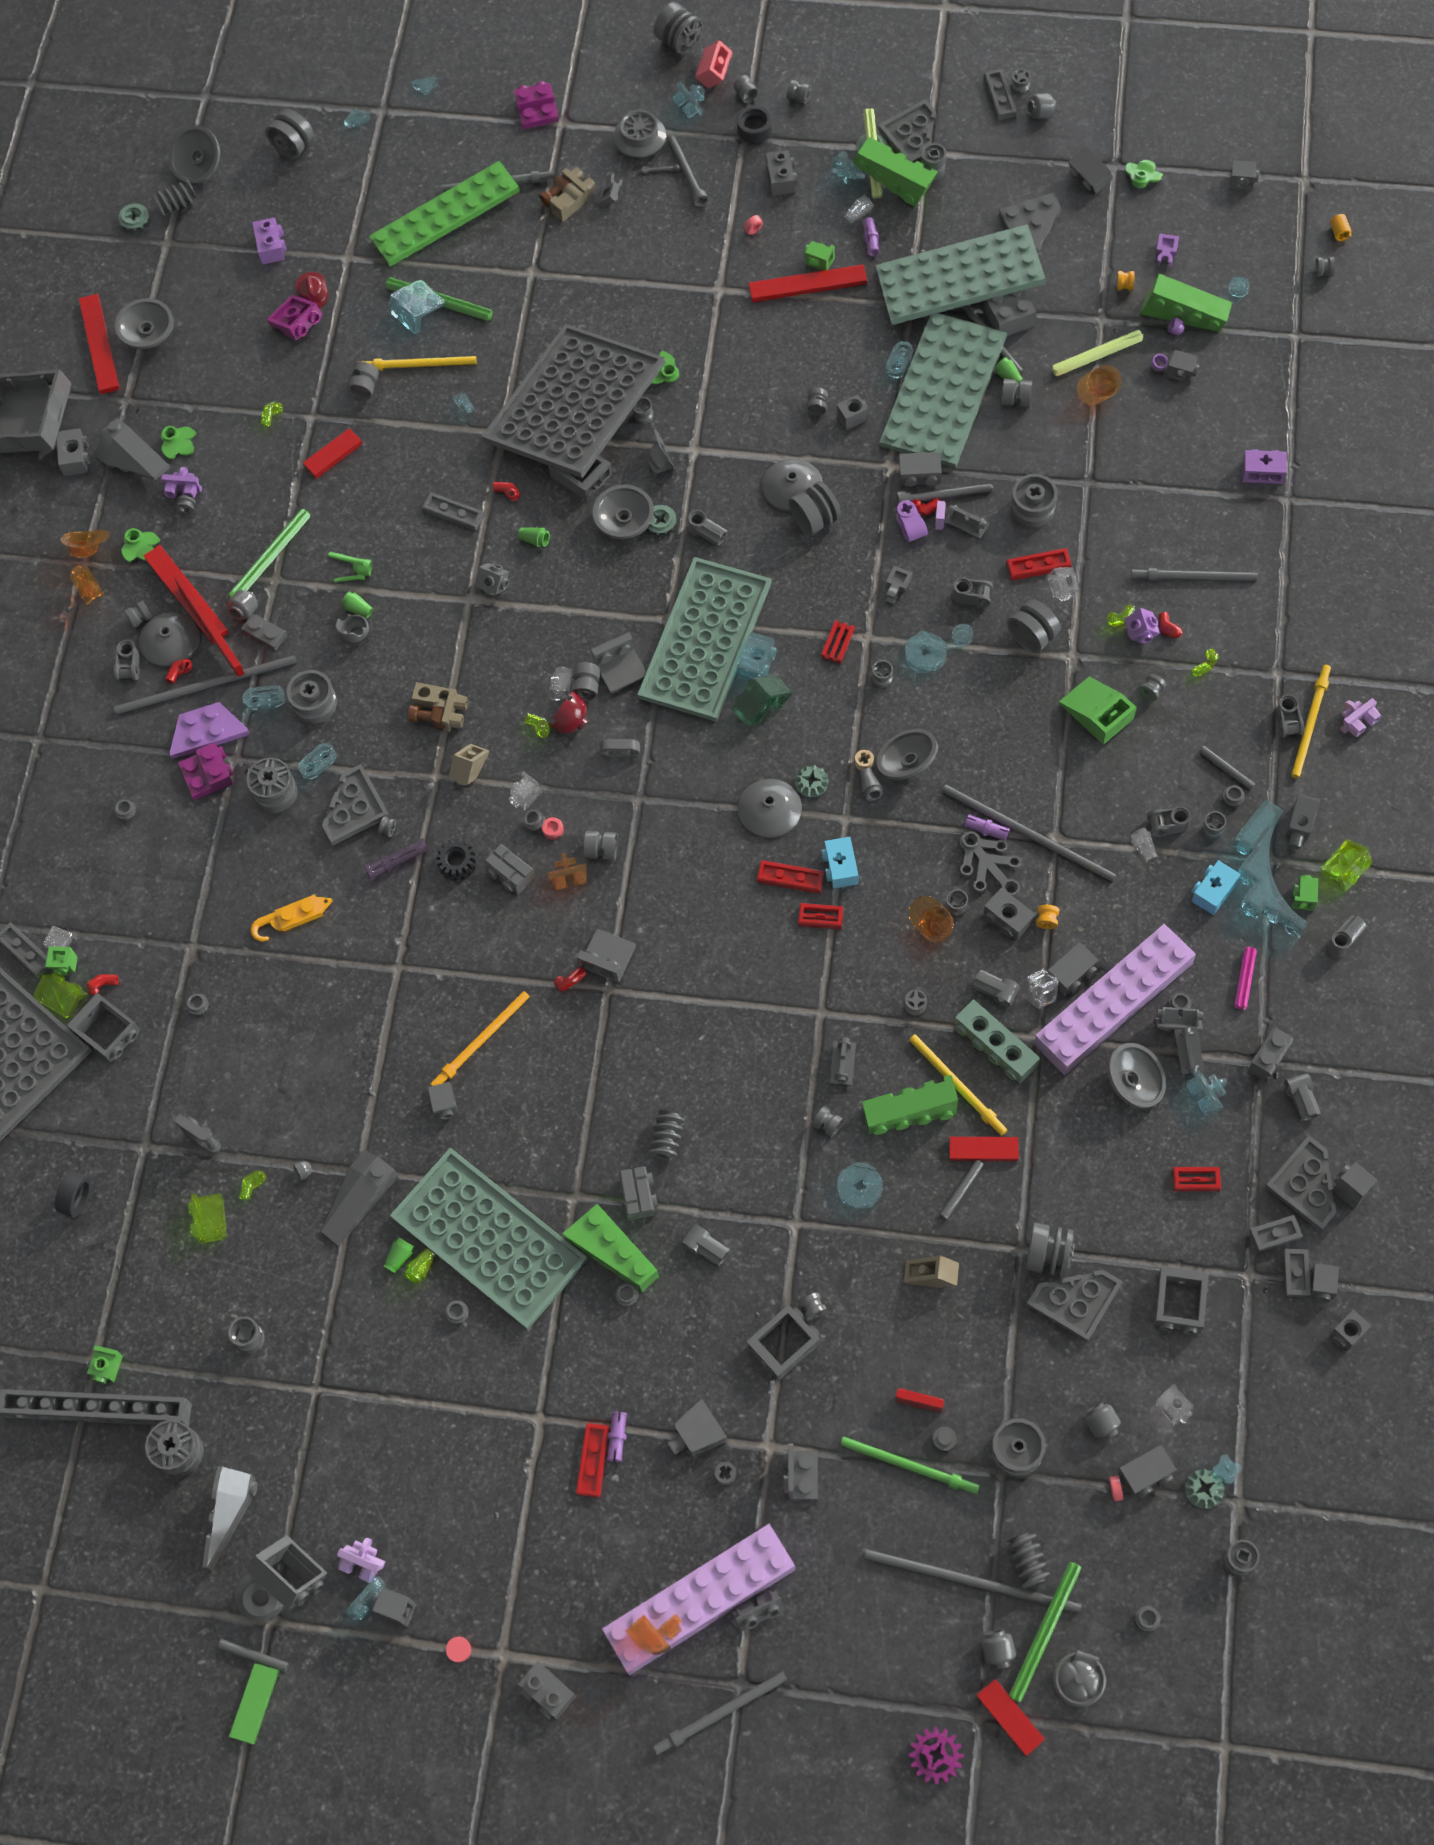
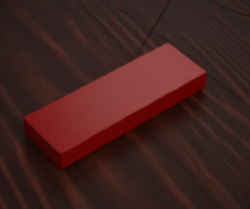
(332, 453)
(1037, 564)
(790, 876)
(983, 1148)
(592, 1460)
(1010, 1717)

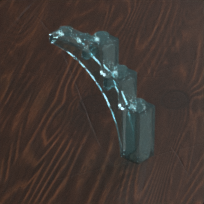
(1256, 871)

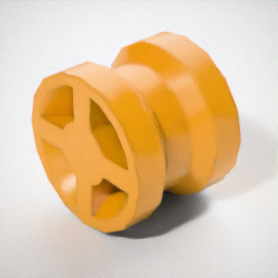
(1125, 281)
(1047, 917)

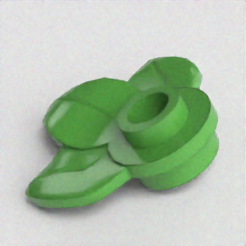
(1142, 173)
(669, 367)
(179, 443)
(140, 546)

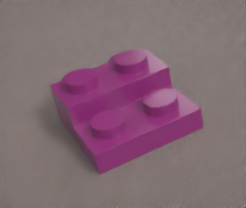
(536, 105)
(295, 317)
(206, 771)

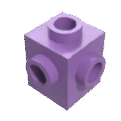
(1142, 626)

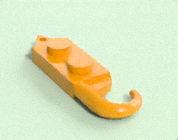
(292, 915)

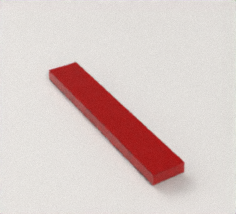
(808, 283)
(99, 344)
(166, 571)
(209, 626)

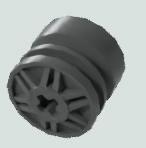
(678, 28)
(814, 508)
(272, 785)
(1050, 1250)
(178, 1460)

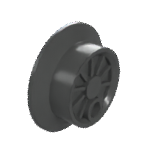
(639, 134)

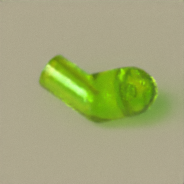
(269, 410)
(1118, 619)
(1212, 658)
(540, 724)
(250, 1182)

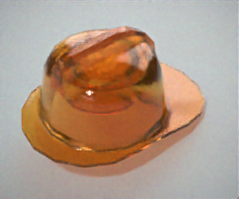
(1099, 384)
(84, 543)
(931, 919)

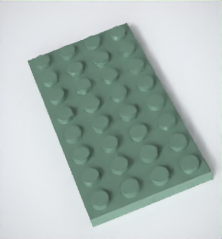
(960, 274)
(943, 388)
(704, 639)
(489, 1238)

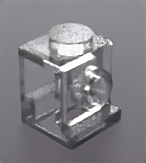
(1062, 583)
(561, 684)
(524, 792)
(1042, 988)
(1165, 1405)

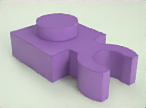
(1166, 248)

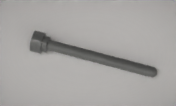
(698, 196)
(902, 496)

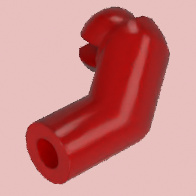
(508, 488)
(926, 509)
(1168, 628)
(178, 668)
(102, 979)
(570, 980)

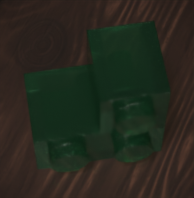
(760, 697)

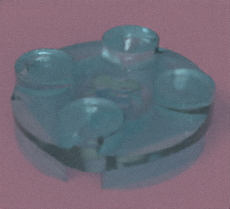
(927, 641)
(852, 1175)

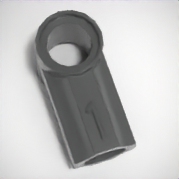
(707, 528)
(1346, 936)
(1001, 990)
(1301, 1091)
(699, 1242)

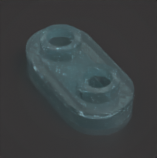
(899, 361)
(264, 697)
(316, 761)
(360, 1605)

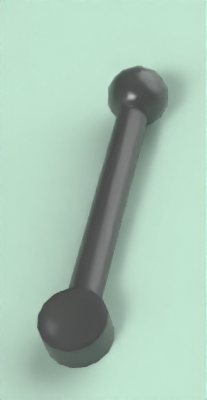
(645, 170)

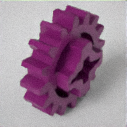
(947, 1760)

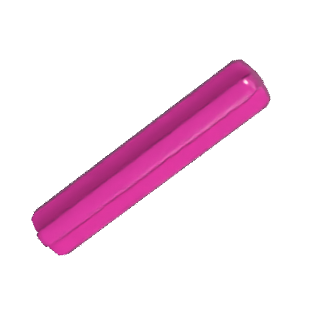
(1245, 978)

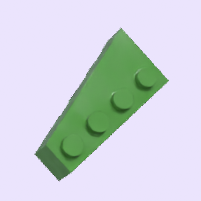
(894, 171)
(1193, 306)
(911, 1107)
(606, 1243)

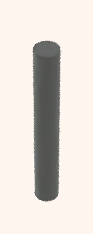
(1227, 768)
(961, 1190)
(253, 1655)

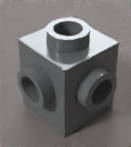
(492, 578)

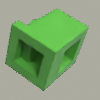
(819, 255)
(1305, 893)
(61, 963)
(109, 1371)

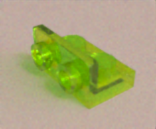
(1347, 863)
(59, 994)
(207, 1217)

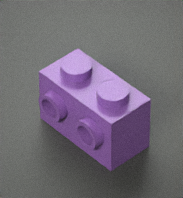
(268, 240)

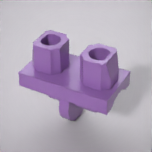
(181, 481)

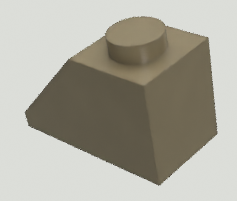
(467, 764)
(931, 1272)

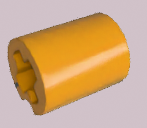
(1340, 227)

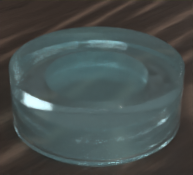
(1239, 286)
(962, 634)

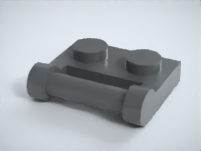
(199, 1135)

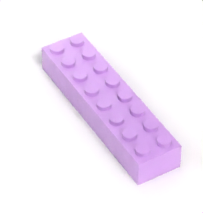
(1114, 999)
(705, 1594)

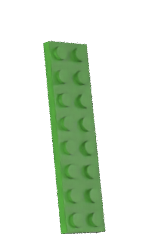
(444, 213)

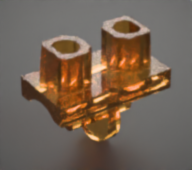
(85, 583)
(577, 871)

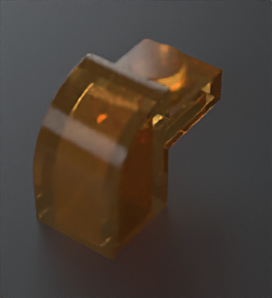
(651, 1639)

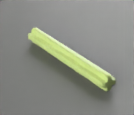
(870, 131)
(1097, 353)

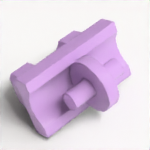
(1356, 715)
(361, 1557)

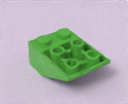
(1099, 708)

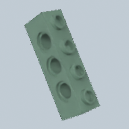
(975, 1015)

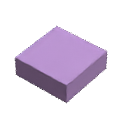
(940, 515)

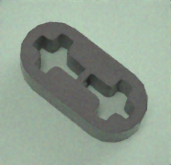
(619, 748)

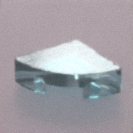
(425, 85)
(356, 118)
(462, 399)

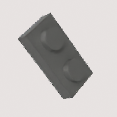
(264, 631)
(1276, 1233)
(1296, 1273)

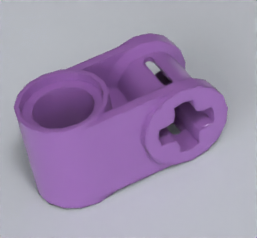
(910, 521)

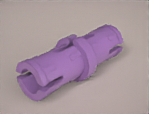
(871, 237)
(987, 827)
(617, 1436)

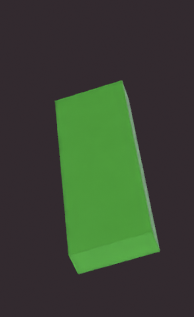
(254, 1703)

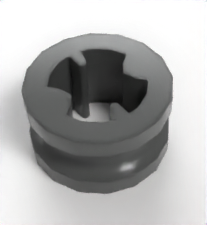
(185, 504)
(387, 826)
(732, 1473)

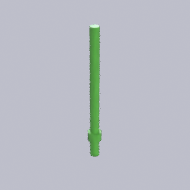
(955, 1481)

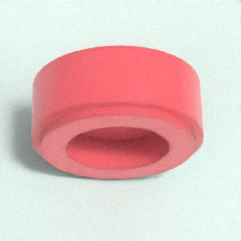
(753, 225)
(552, 828)
(1116, 1488)
(458, 1649)

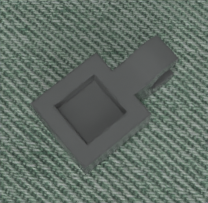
(610, 192)
(897, 581)

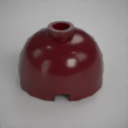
(570, 715)

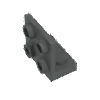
(618, 663)
(607, 955)
(802, 1475)

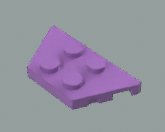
(204, 727)

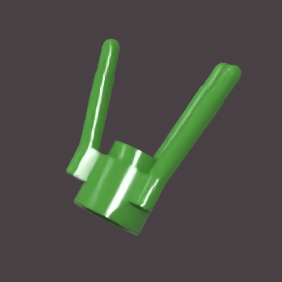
(360, 566)

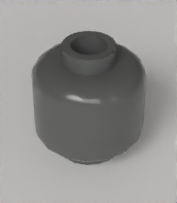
(1041, 106)
(242, 605)
(1102, 1421)
(998, 1648)

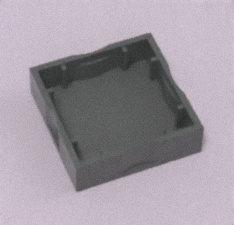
(31, 409)

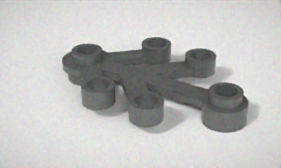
(988, 862)

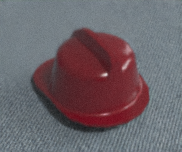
(312, 288)

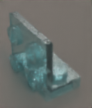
(414, 302)

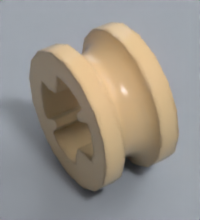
(864, 753)

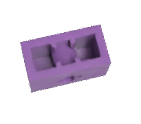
(1264, 466)

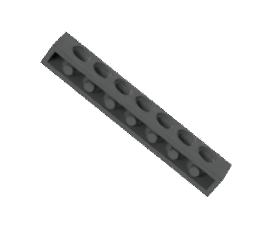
(93, 1407)

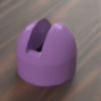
(1176, 326)
(1156, 359)

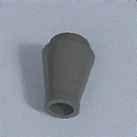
(870, 785)

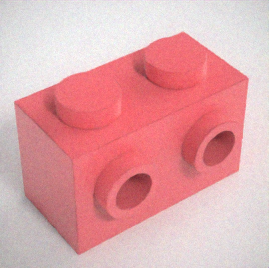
(713, 64)

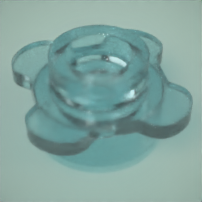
(1227, 1476)

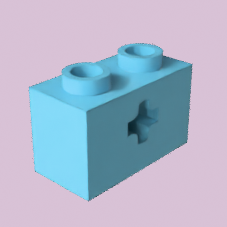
(845, 873)
(1224, 880)

